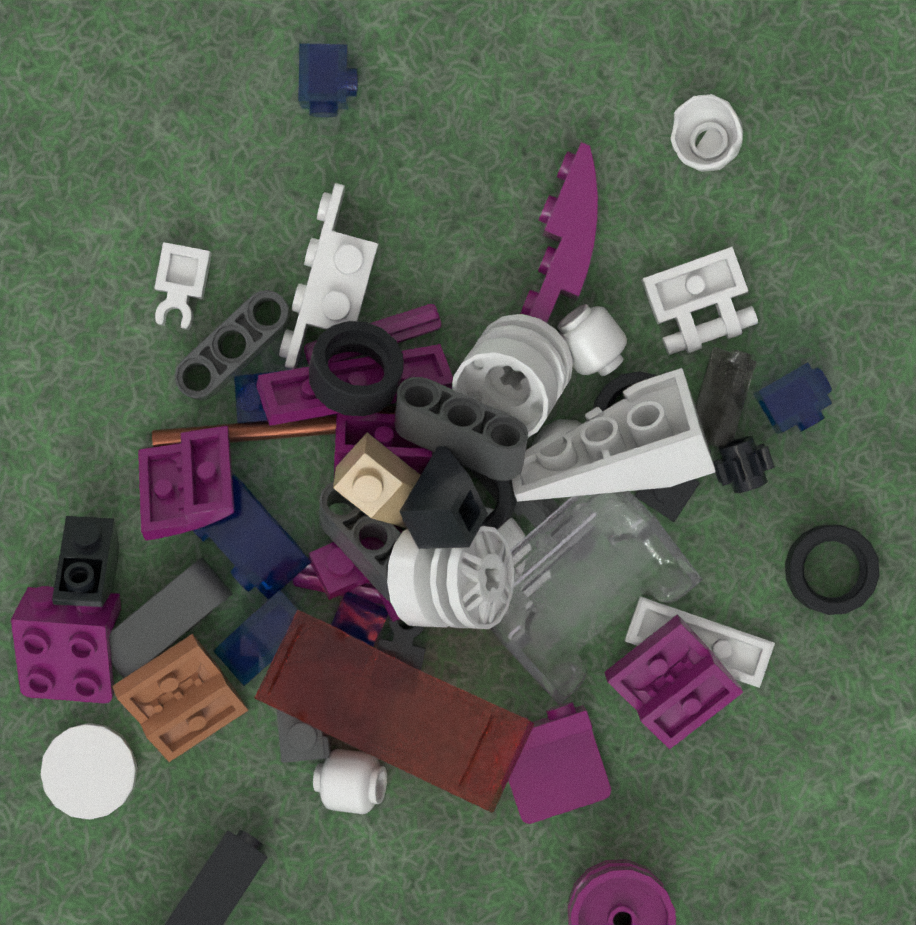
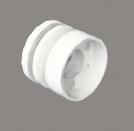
(517, 368)
(452, 584)

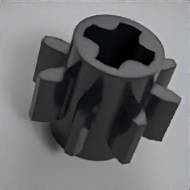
(743, 464)

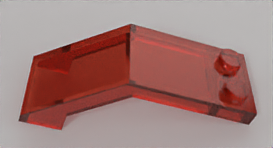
(394, 711)

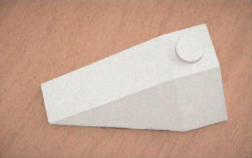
(633, 445)

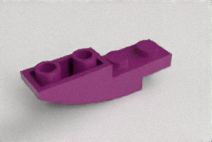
(573, 224)

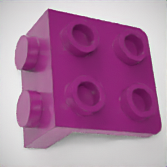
(64, 648)
(559, 766)

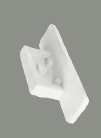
(336, 279)

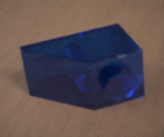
(258, 638)

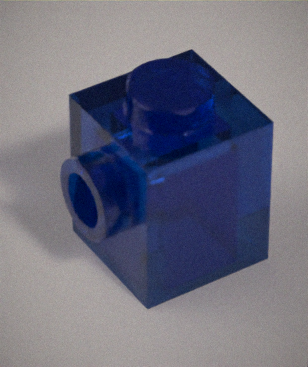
(325, 79)
(795, 399)

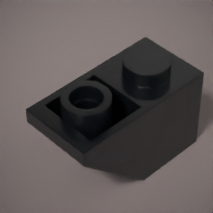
(443, 505)
(86, 562)

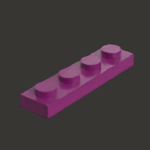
(290, 397)

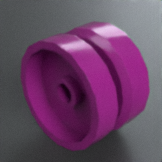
(617, 888)

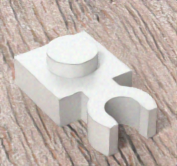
(181, 275)

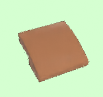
(180, 698)

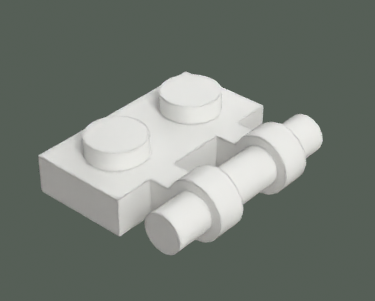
(694, 287)

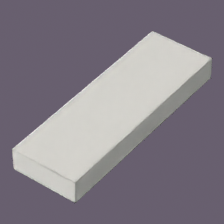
(738, 651)

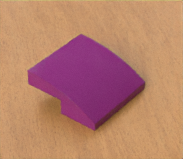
(186, 483)
(673, 682)

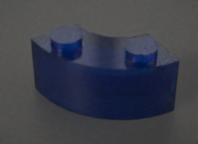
(256, 544)

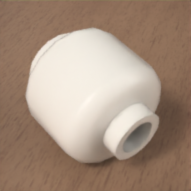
(593, 340)
(350, 781)

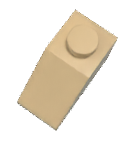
(375, 480)

